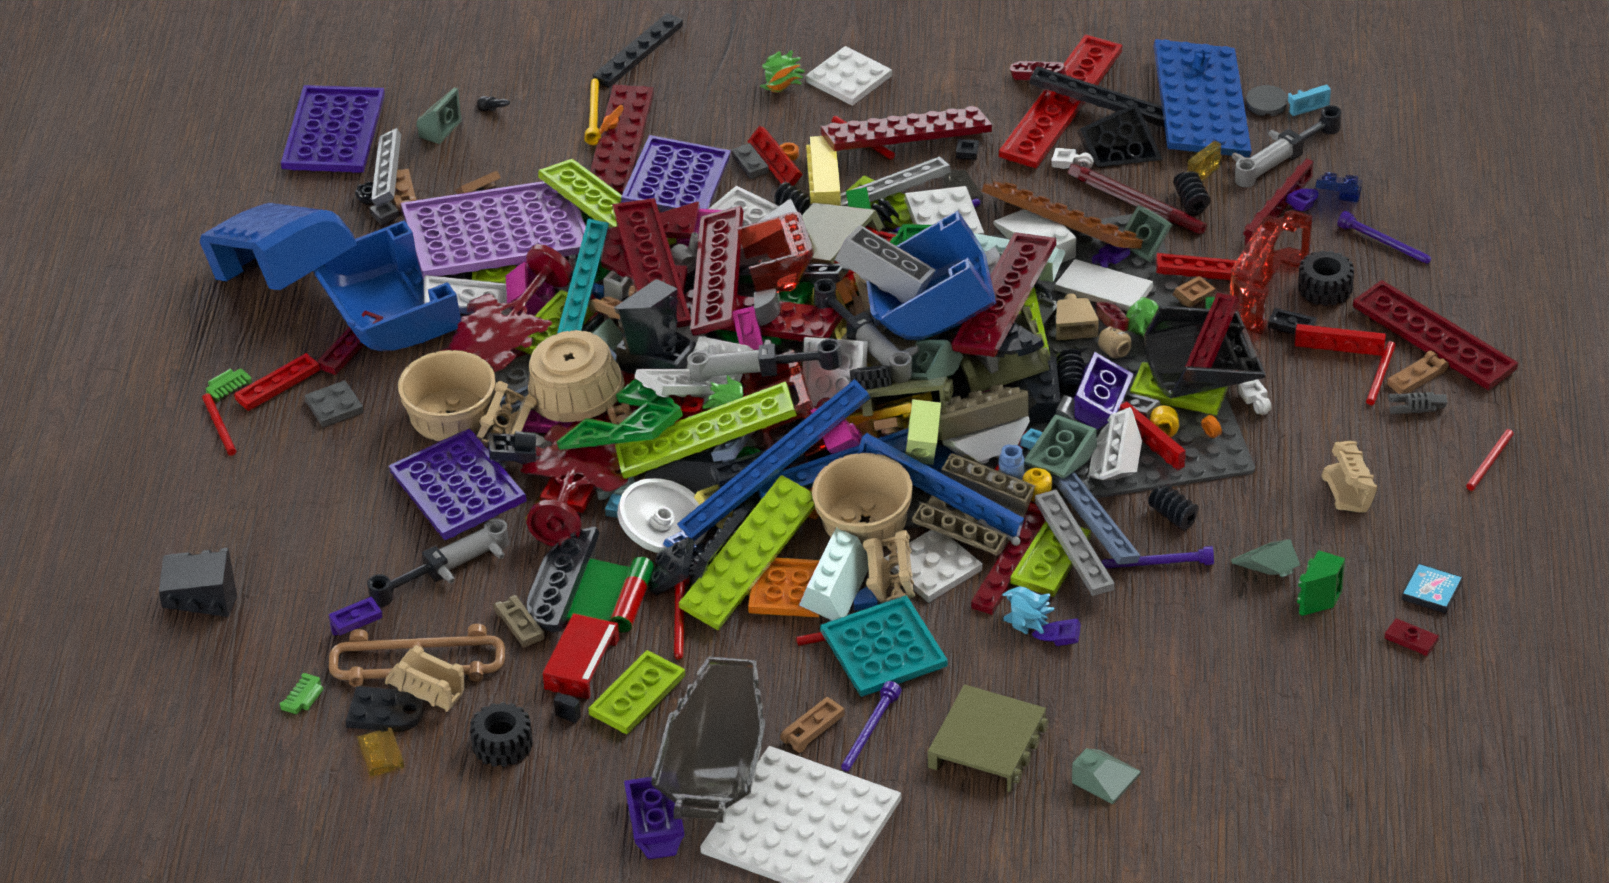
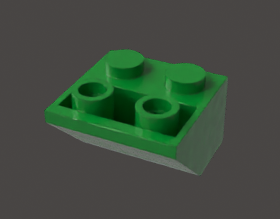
(1321, 583)

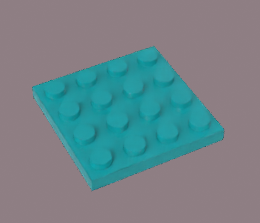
(883, 645)

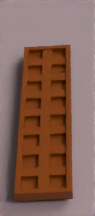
(1058, 212)

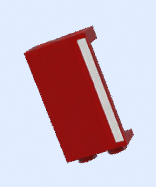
(579, 655)

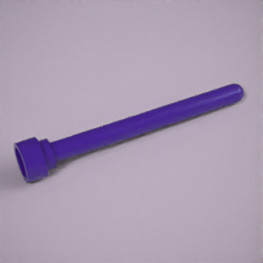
(1348, 221)
(1203, 555)
(889, 693)

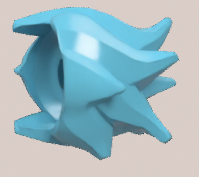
(1027, 609)

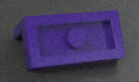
(354, 616)

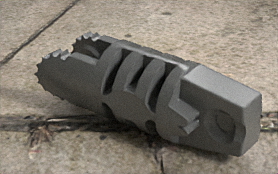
(1417, 402)

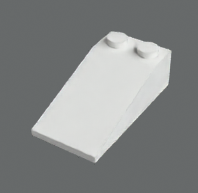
(1031, 223)

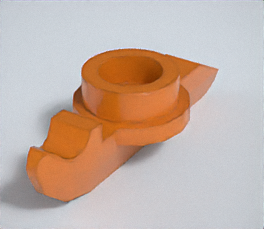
(611, 120)

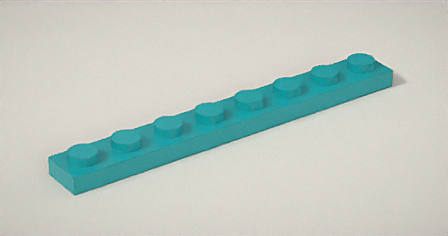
(583, 276)

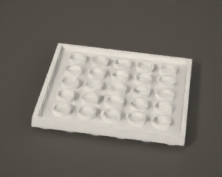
(802, 821)

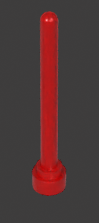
(679, 620)

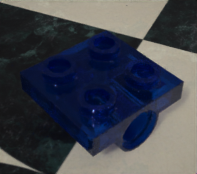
(1348, 186)

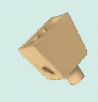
(1075, 318)

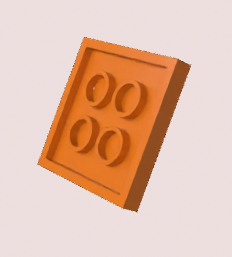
(782, 588)

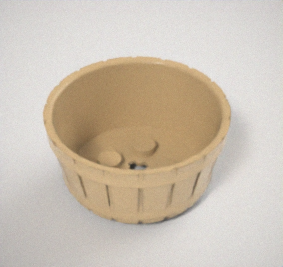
(573, 377)
(443, 384)
(866, 487)

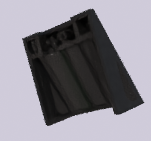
(1171, 341)

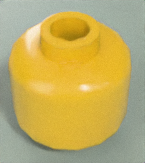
(1165, 419)
(1040, 478)

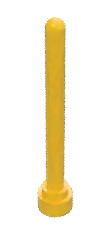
(592, 133)

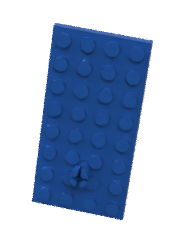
(1201, 97)

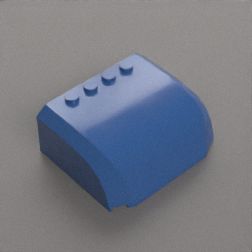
(282, 239)
(386, 280)
(956, 290)

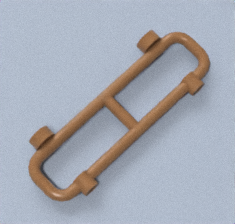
(359, 641)

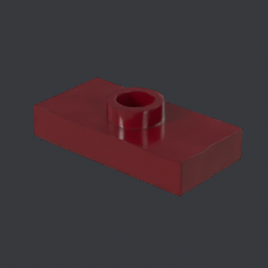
(1411, 637)

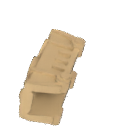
(514, 421)
(1350, 478)
(880, 568)
(428, 678)

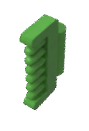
(228, 381)
(303, 694)

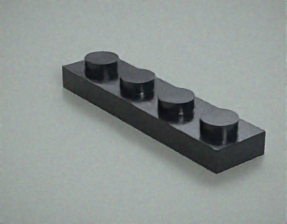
(726, 471)

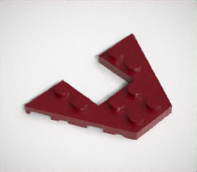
(677, 224)

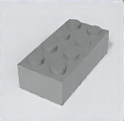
(884, 264)

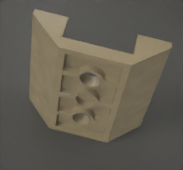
(982, 411)
(990, 483)

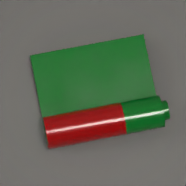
(612, 591)

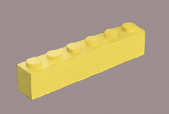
(823, 172)

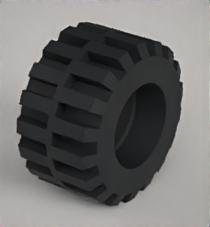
(1325, 278)
(501, 734)

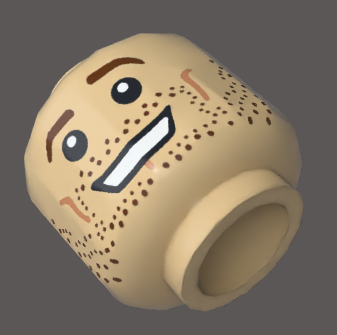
(1114, 342)

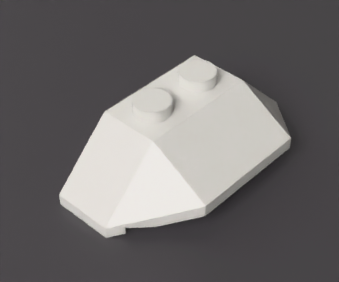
(988, 442)
(1117, 448)

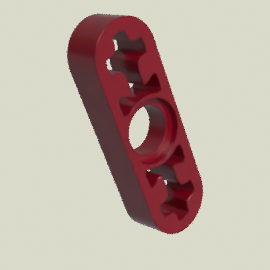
(1024, 69)
(1112, 316)

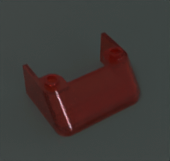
(783, 240)

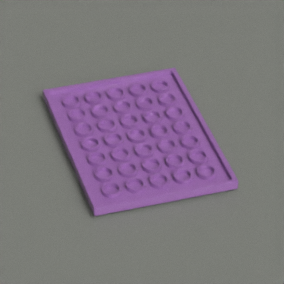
(491, 227)

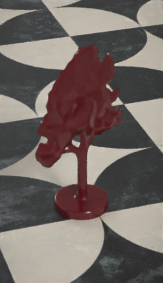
(494, 334)
(553, 519)

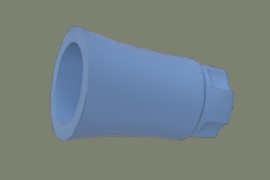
(1012, 461)

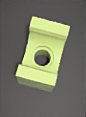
(923, 431)

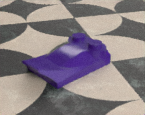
(1100, 391)
(653, 819)

